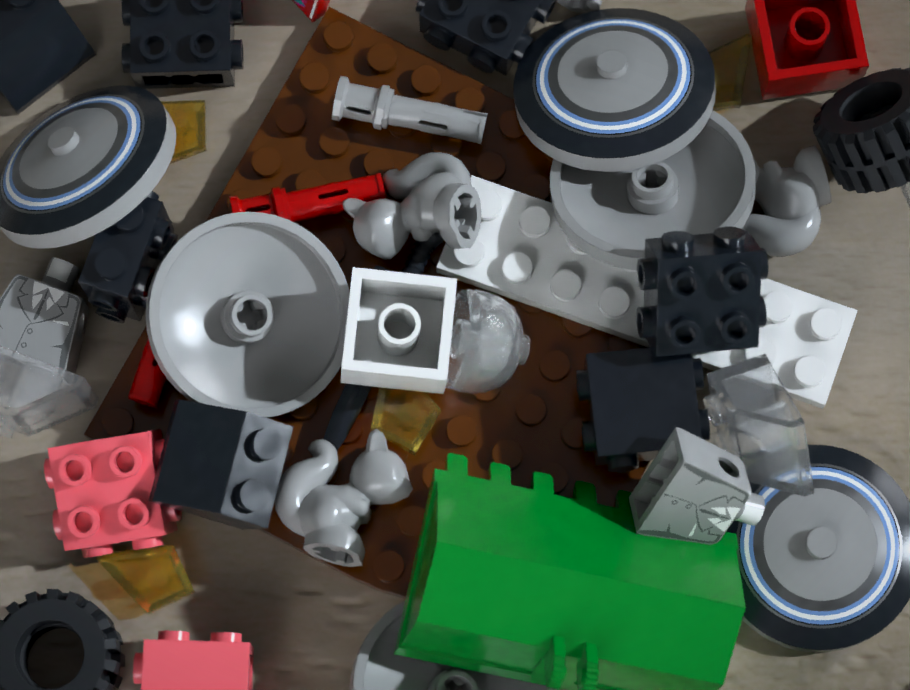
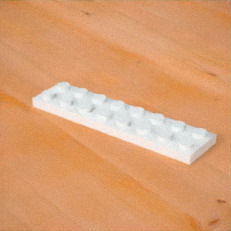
(534, 262)

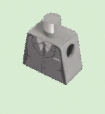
(44, 316)
(693, 492)

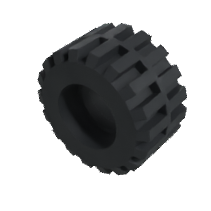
(868, 132)
(55, 611)

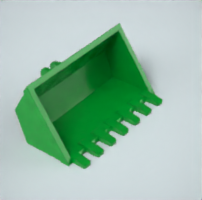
(565, 589)

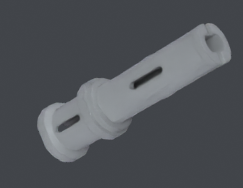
(385, 109)

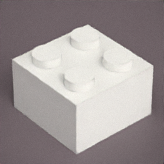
(398, 330)

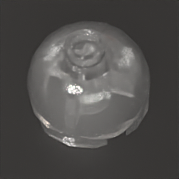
(484, 342)

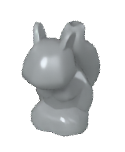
(434, 199)
(790, 203)
(333, 513)

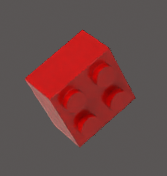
(806, 45)

